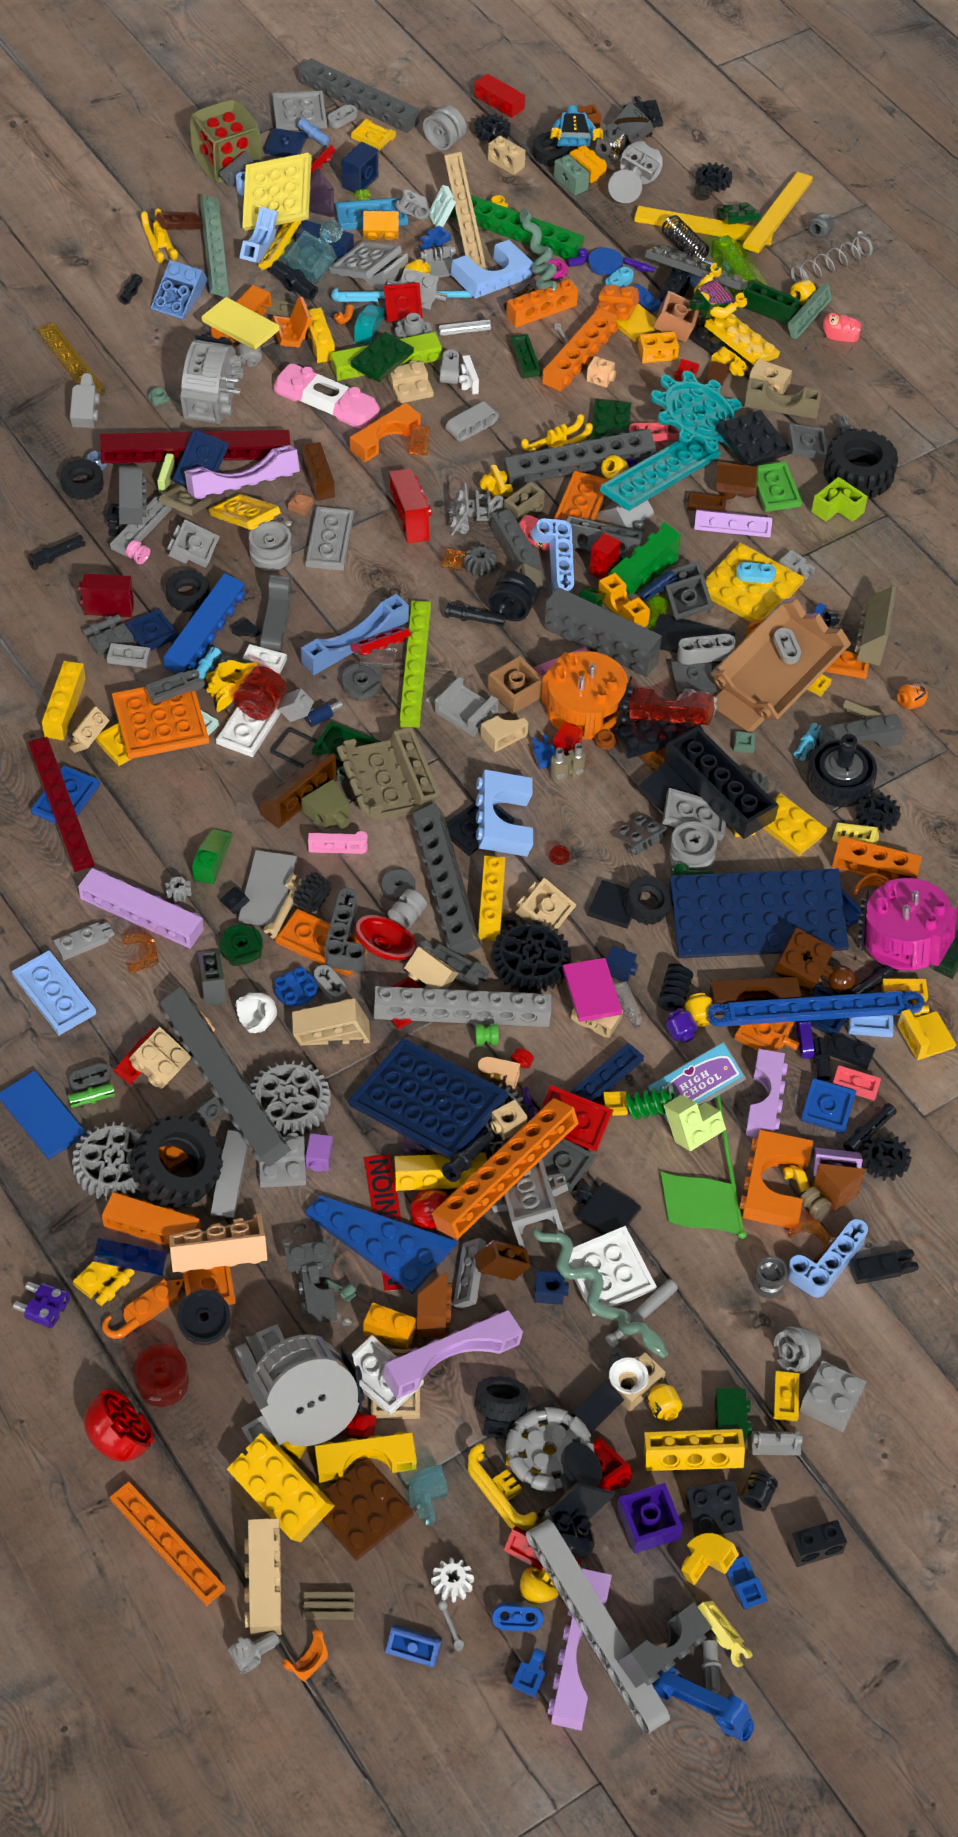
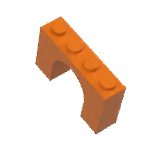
(762, 1203)

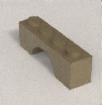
(763, 397)

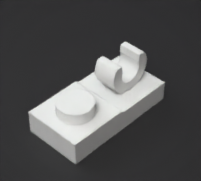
(468, 375)

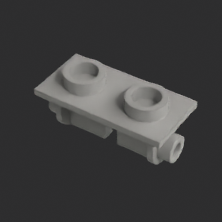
(776, 1443)

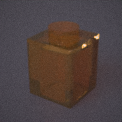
(419, 440)

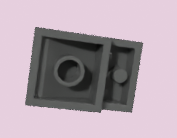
(689, 592)

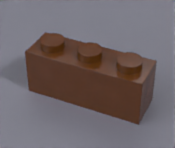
(318, 471)

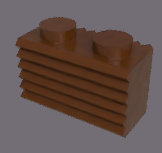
(502, 1260)

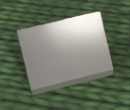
(392, 271)
(625, 518)

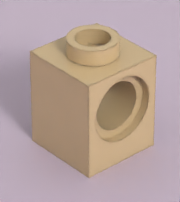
(511, 1112)

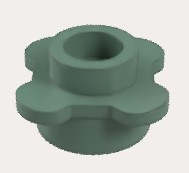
(158, 396)

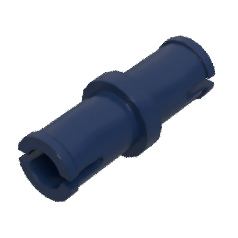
(658, 585)

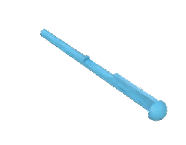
(372, 296)

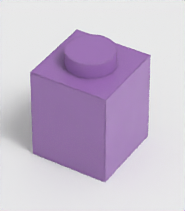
(319, 1152)

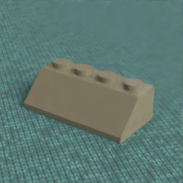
(875, 626)

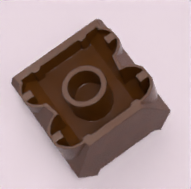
(736, 480)

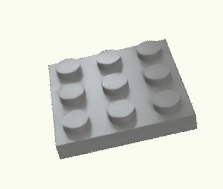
(293, 106)
(365, 259)

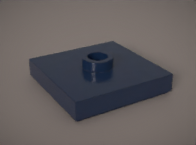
(285, 143)

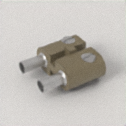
(571, 764)

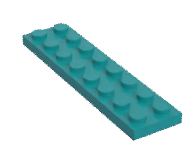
(657, 473)

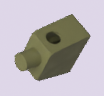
(327, 806)

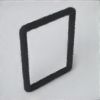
(282, 738)

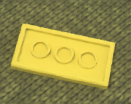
(240, 323)

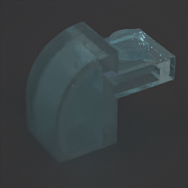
(427, 1486)

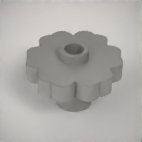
(412, 326)

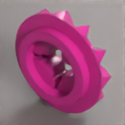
(562, 268)

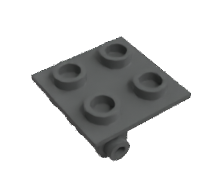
(640, 833)

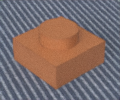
(300, 503)

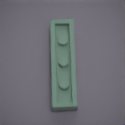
(809, 311)

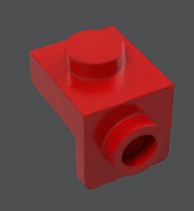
(685, 365)

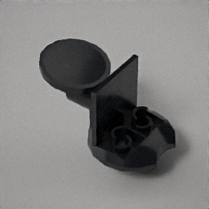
(580, 1498)

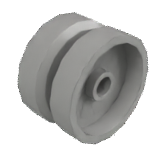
(444, 127)
(270, 546)
(693, 845)

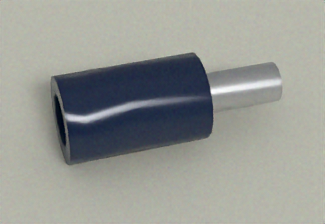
(322, 713)

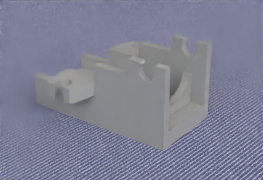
(533, 1199)

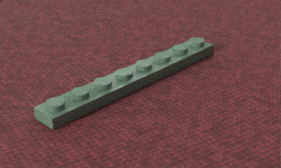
(214, 246)

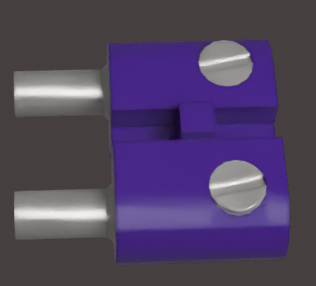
(46, 1305)

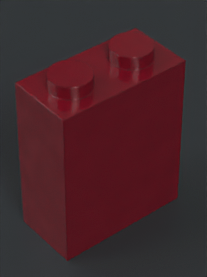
(106, 595)

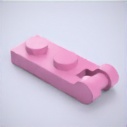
(338, 843)

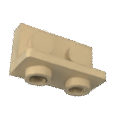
(88, 730)

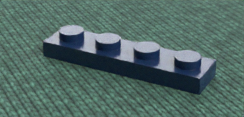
(609, 1073)

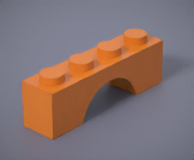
(399, 421)

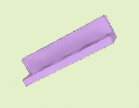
(733, 523)

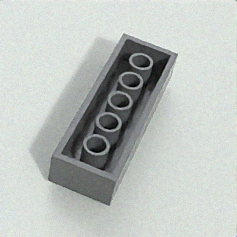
(602, 631)

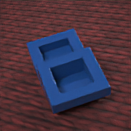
(745, 1584)

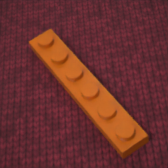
(167, 1544)

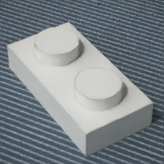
(265, 657)

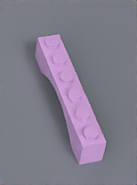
(279, 462)
(491, 1335)
(571, 1699)

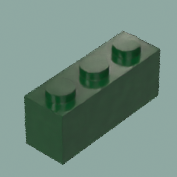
(771, 302)

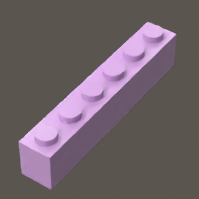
(141, 908)

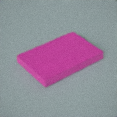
(592, 990)

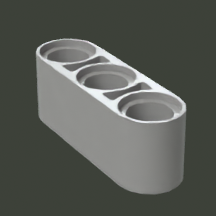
(472, 421)
(705, 648)

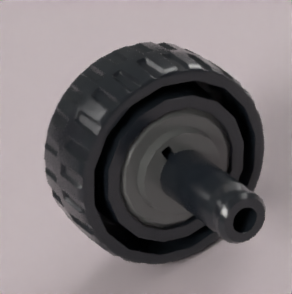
(841, 772)

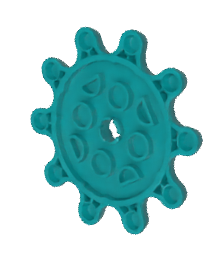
(688, 397)

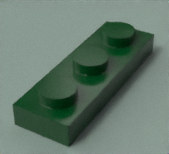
(525, 356)

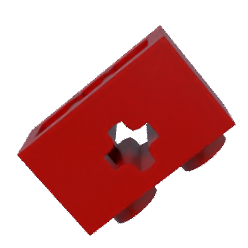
(604, 556)

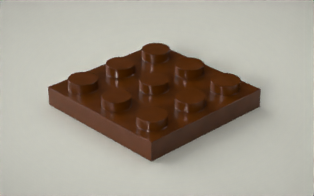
(364, 1509)

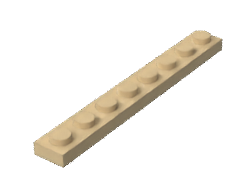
(464, 208)

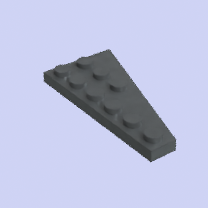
(694, 265)

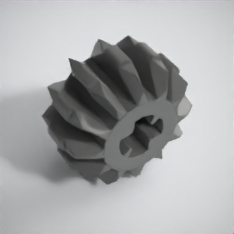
(480, 560)

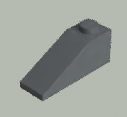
(212, 977)

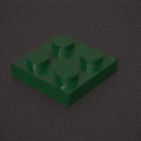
(738, 214)

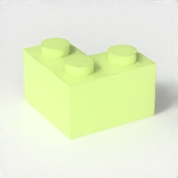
(693, 1123)

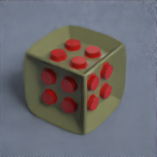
(222, 135)

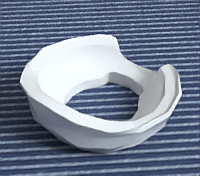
(629, 1365)

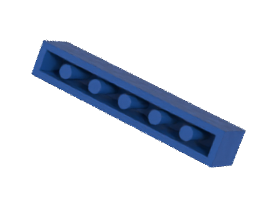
(204, 625)

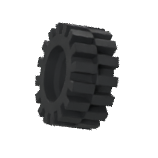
(312, 892)

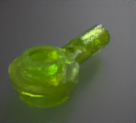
(657, 606)

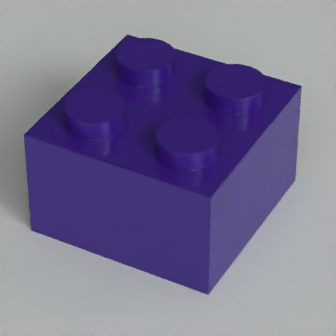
(649, 1518)

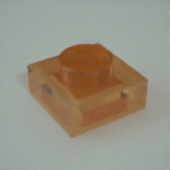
(453, 559)

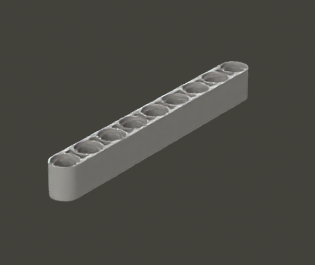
(595, 1623)

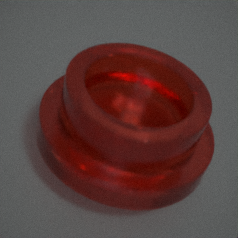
(559, 855)

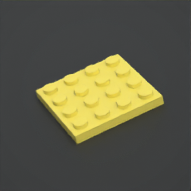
(279, 186)

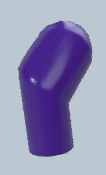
(580, 259)

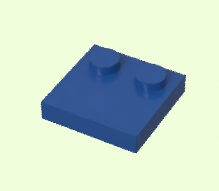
(828, 1106)

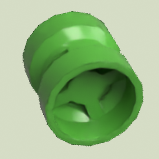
(488, 1034)

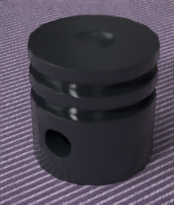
(758, 1490)

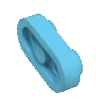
(621, 277)
(755, 572)

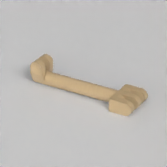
(274, 928)

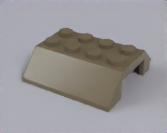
(389, 775)

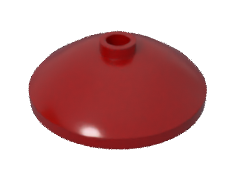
(385, 938)

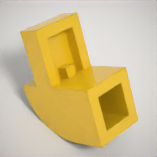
(707, 1551)

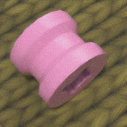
(137, 551)

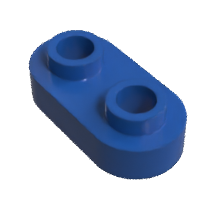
(517, 1616)

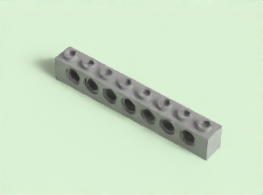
(462, 1006)

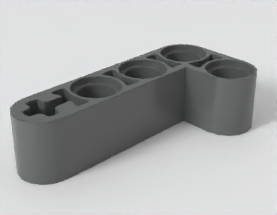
(276, 613)
(342, 926)

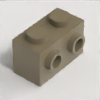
(525, 501)

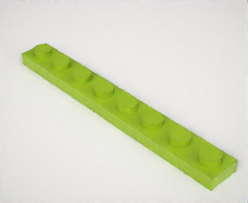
(415, 664)

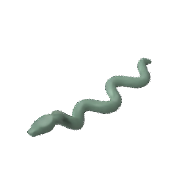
(539, 266)
(649, 1337)

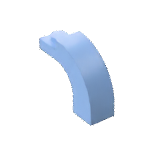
(262, 237)

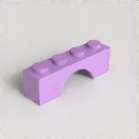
(769, 1072)

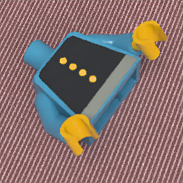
(574, 129)

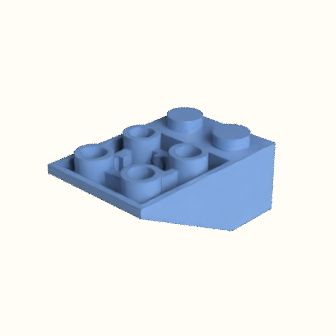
(179, 290)

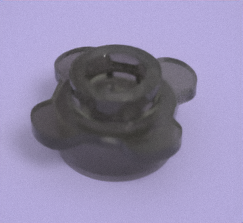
(702, 192)

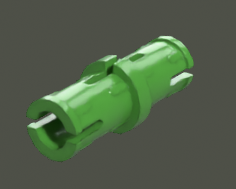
(91, 1095)

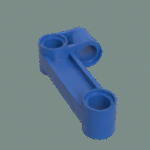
(729, 1712)

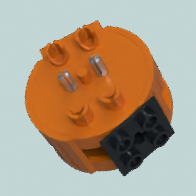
(587, 692)

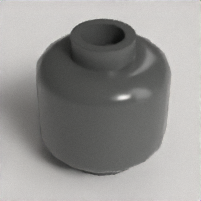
(820, 225)

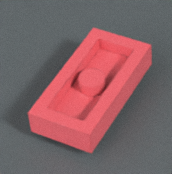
(862, 1083)

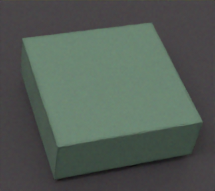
(744, 742)

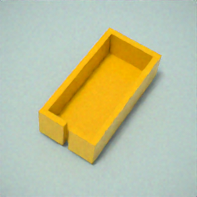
(280, 1487)

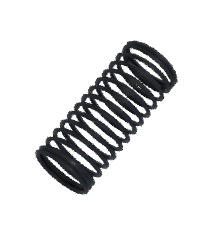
(678, 226)

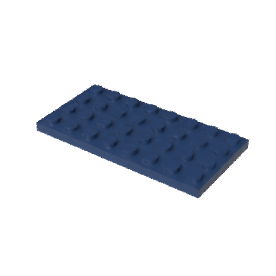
(756, 911)

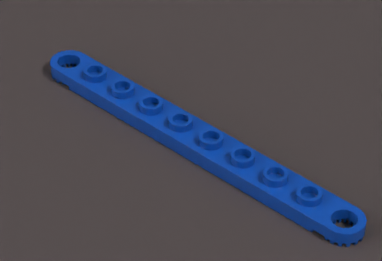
(814, 1008)

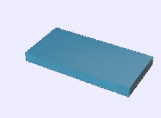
(351, 213)

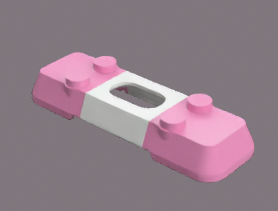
(348, 406)

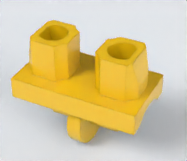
(495, 482)

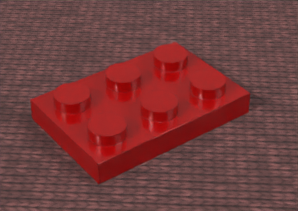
(590, 1115)

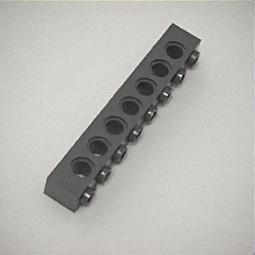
(362, 96)
(590, 461)
(446, 880)

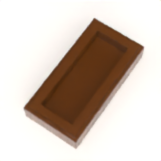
(706, 502)

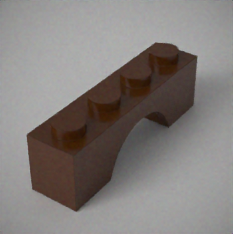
(748, 989)

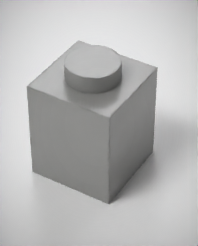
(295, 705)

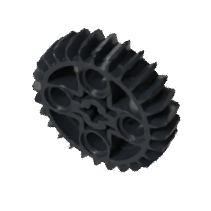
(552, 972)

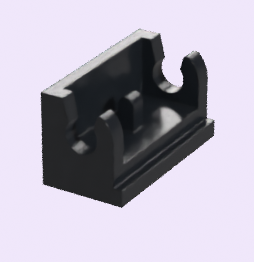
(598, 1406)

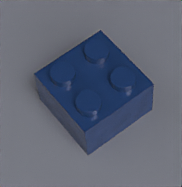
(360, 167)

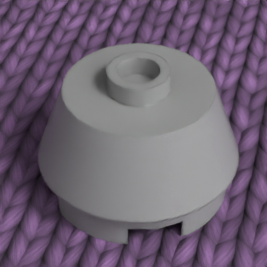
(797, 1349)

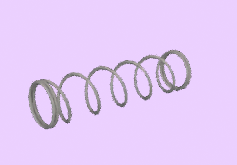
(859, 249)

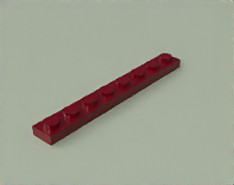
(61, 804)

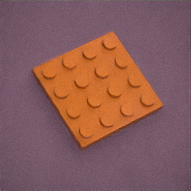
(161, 726)

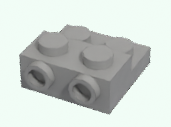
(192, 544)
(289, 1169)

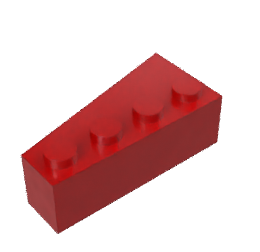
(411, 505)

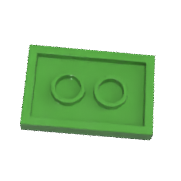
(777, 487)

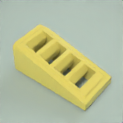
(864, 831)

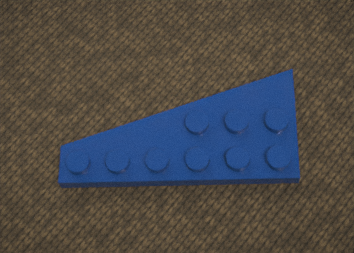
(393, 1247)

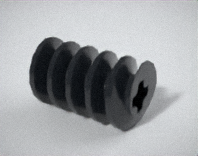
(675, 987)

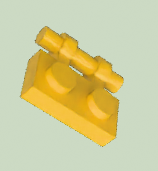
(905, 985)
(95, 1278)

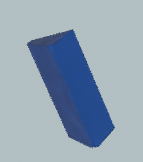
(413, 1645)

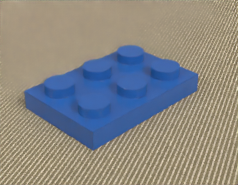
(80, 789)

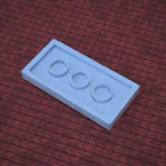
(54, 992)

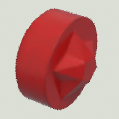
(523, 1057)

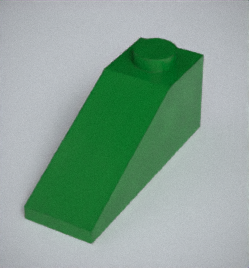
(211, 856)

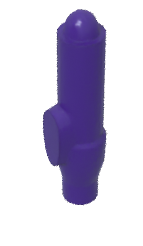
(639, 266)
(528, 1100)

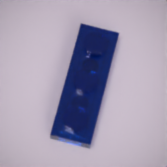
(130, 1256)

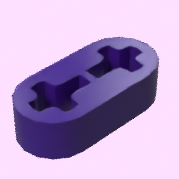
(805, 1038)

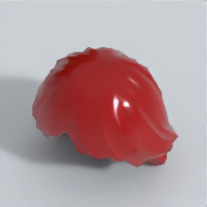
(423, 1206)

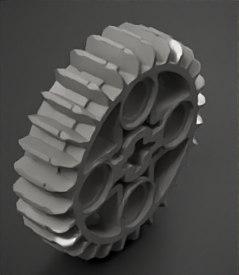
(292, 1097)
(114, 1158)

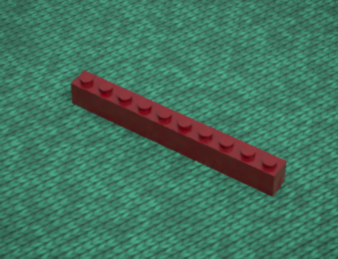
(155, 446)

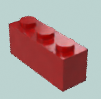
(499, 95)

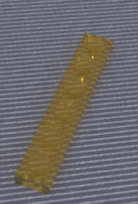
(67, 355)

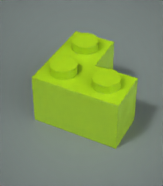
(839, 498)

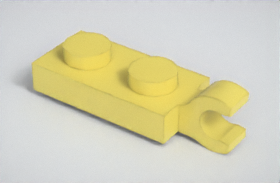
(724, 1632)

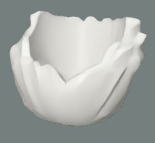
(256, 1011)

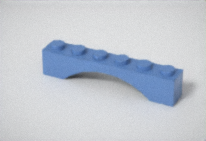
(326, 652)

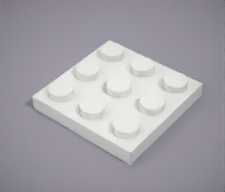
(620, 1265)

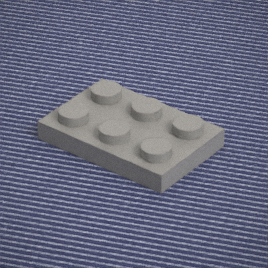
(686, 807)

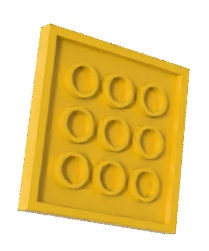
(750, 599)

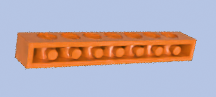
(505, 1168)

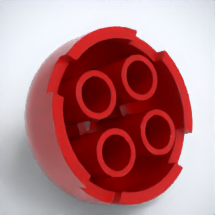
(113, 1428)

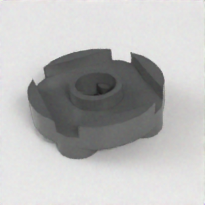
(364, 690)

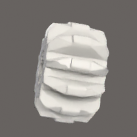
(450, 1571)

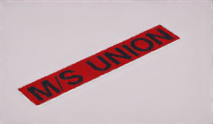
(383, 1197)

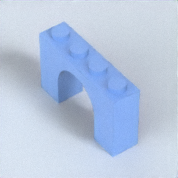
(480, 282)
(492, 831)

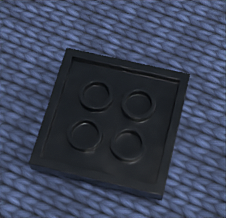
(753, 438)

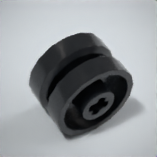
(513, 595)
(208, 1331)

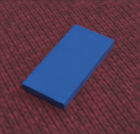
(41, 1115)

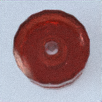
(161, 1375)

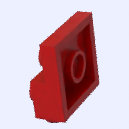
(615, 1469)

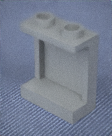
(465, 707)

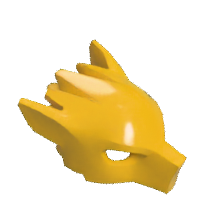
(225, 681)

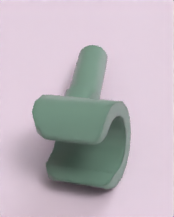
(339, 771)
(346, 1293)

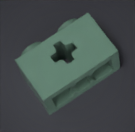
(571, 175)

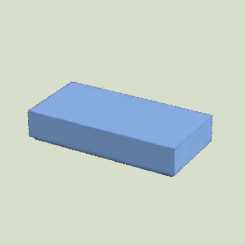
(872, 1026)

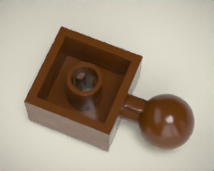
(814, 963)

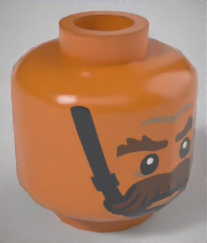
(912, 695)

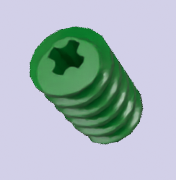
(649, 1104)

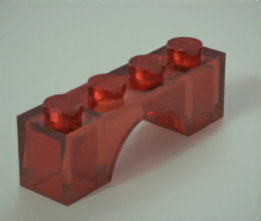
(694, 709)

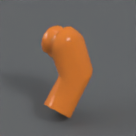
(346, 317)

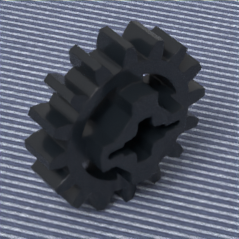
(491, 127)
(714, 176)
(877, 811)
(886, 1157)

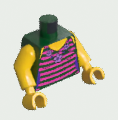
(713, 299)

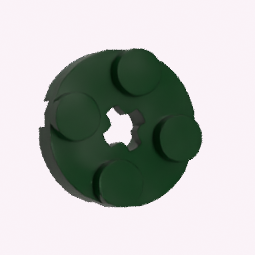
(241, 955)

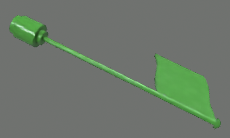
(703, 1200)

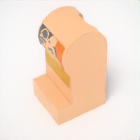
(499, 1071)

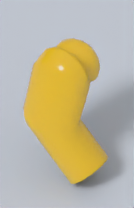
(798, 1175)

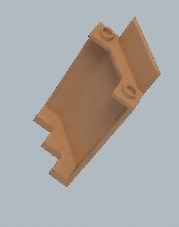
(756, 680)

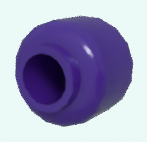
(681, 1025)

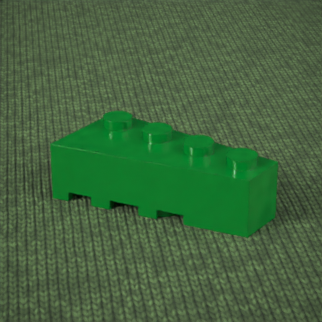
(650, 559)

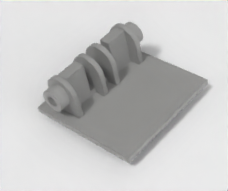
(440, 261)
(458, 511)

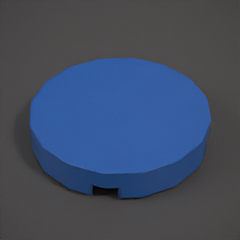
(605, 261)

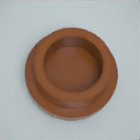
(605, 740)

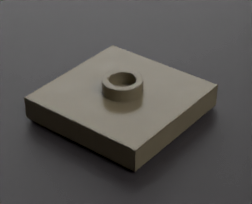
(181, 500)

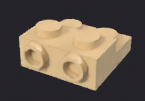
(410, 382)
(545, 904)
(159, 1058)

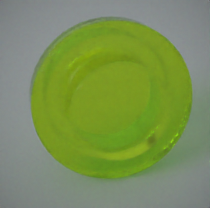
(362, 194)

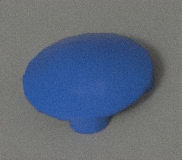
(296, 987)

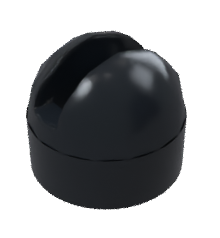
(831, 618)

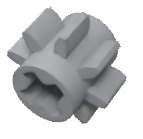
(178, 889)

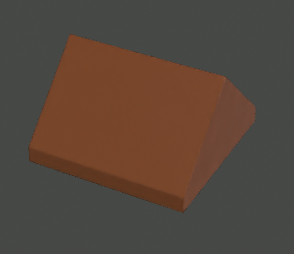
(838, 1183)

